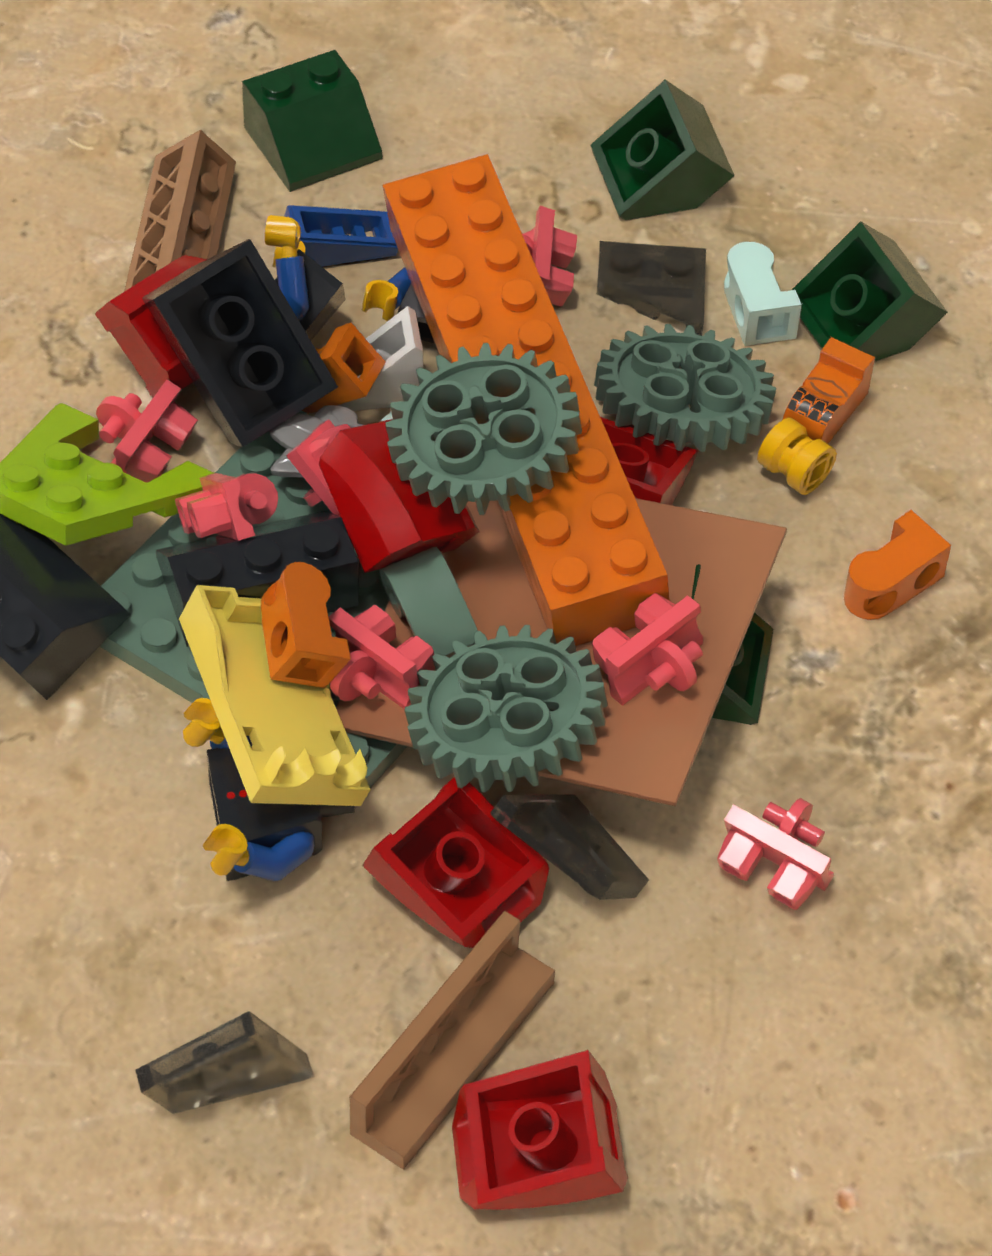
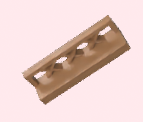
(182, 206)
(448, 1044)

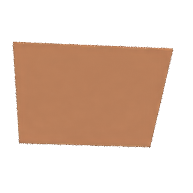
(657, 733)

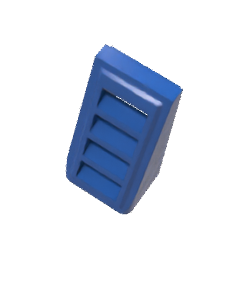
(326, 230)

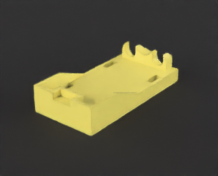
(294, 728)

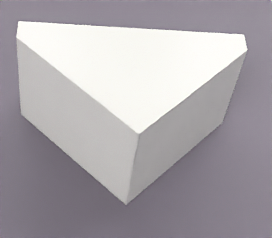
(402, 349)

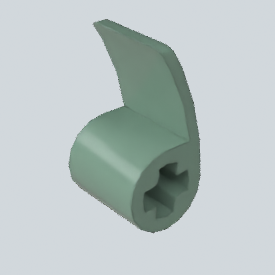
(430, 600)

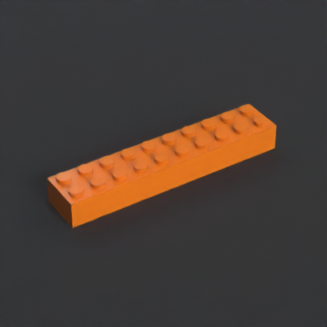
(479, 285)

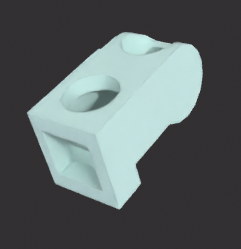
(755, 299)

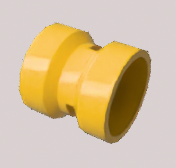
(796, 456)

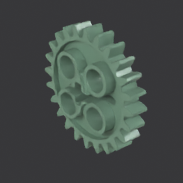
(721, 384)
(484, 428)
(506, 708)

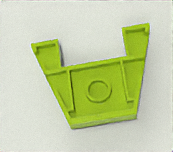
(77, 497)

